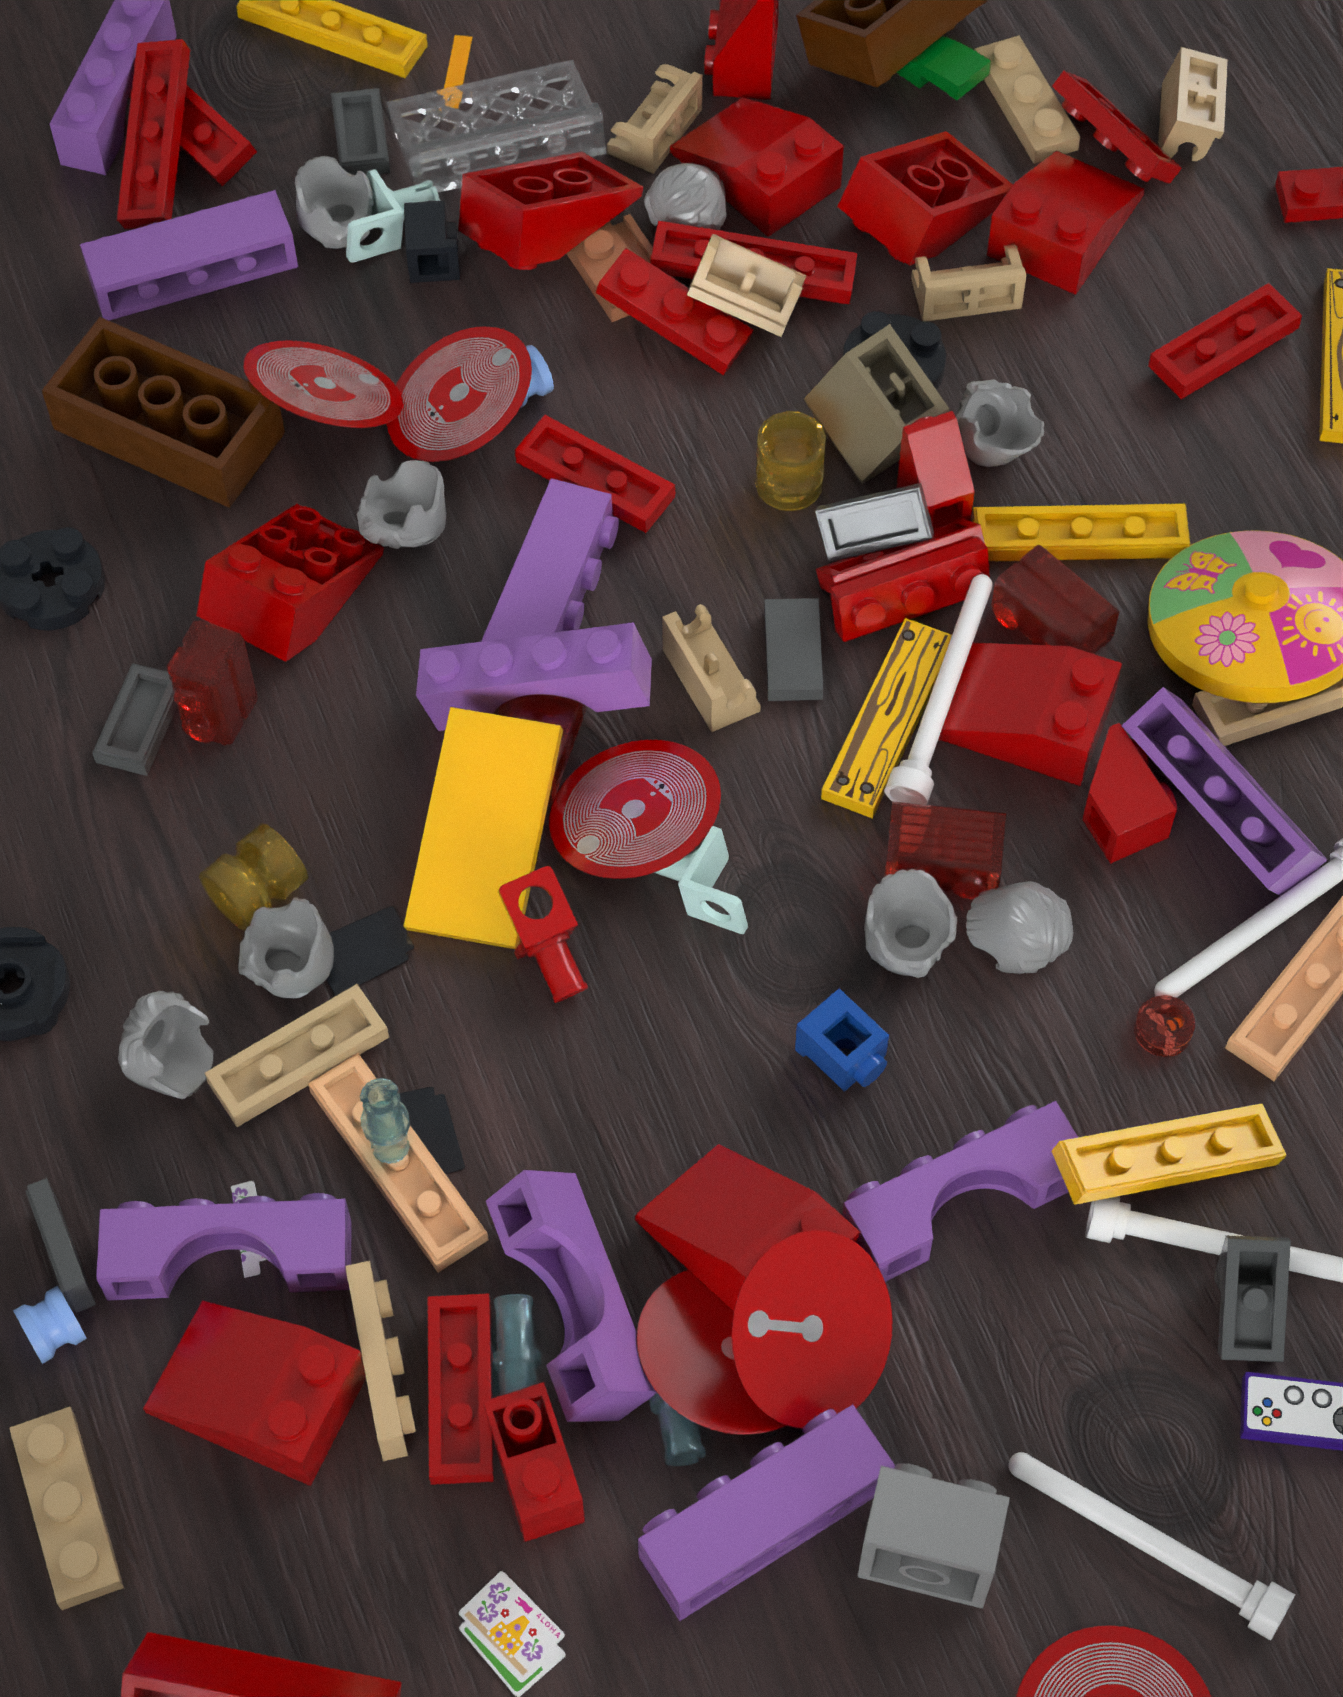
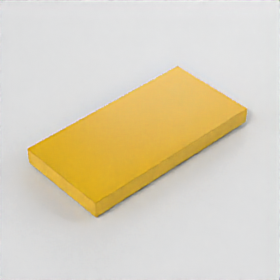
(482, 825)

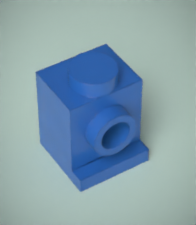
(840, 1025)

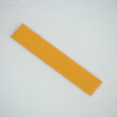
(458, 62)

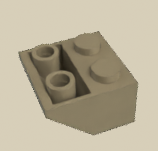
(870, 401)

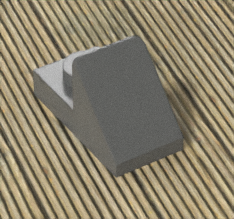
(1253, 1297)

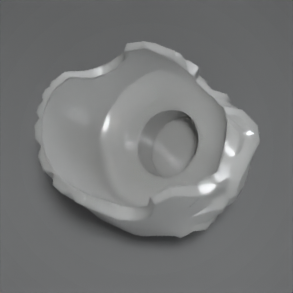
(687, 196)
(330, 200)
(997, 423)
(405, 508)
(908, 923)
(1020, 926)
(287, 949)
(165, 1045)

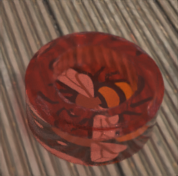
(1164, 1026)

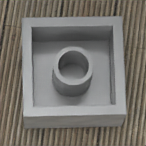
(933, 1535)

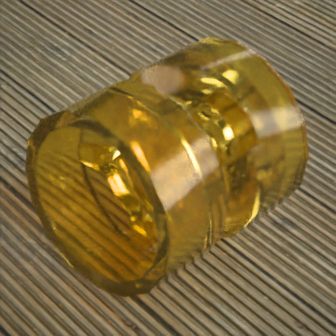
(790, 460)
(258, 872)

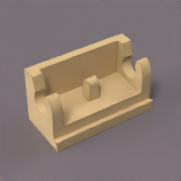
(1193, 102)
(658, 120)
(746, 285)
(969, 288)
(708, 670)

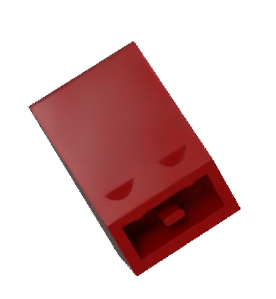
(285, 580)

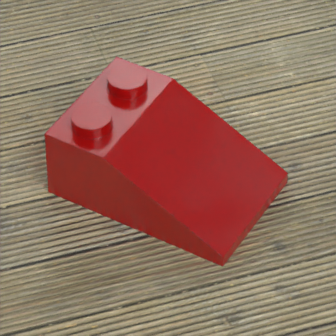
(743, 48)
(768, 160)
(922, 195)
(541, 206)
(1062, 219)
(1033, 706)
(730, 1214)
(259, 1388)

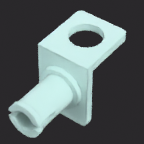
(387, 215)
(696, 878)

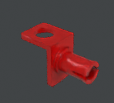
(545, 936)

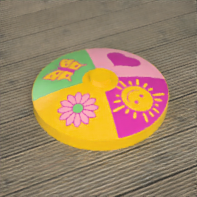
(1251, 616)

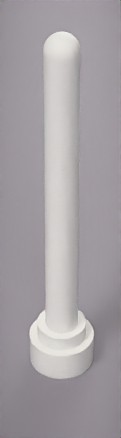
(912, 778)
(1254, 927)
(1114, 1219)
(1258, 1602)

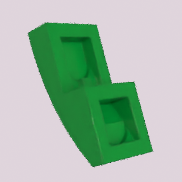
(948, 66)

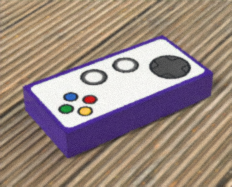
(1292, 1411)

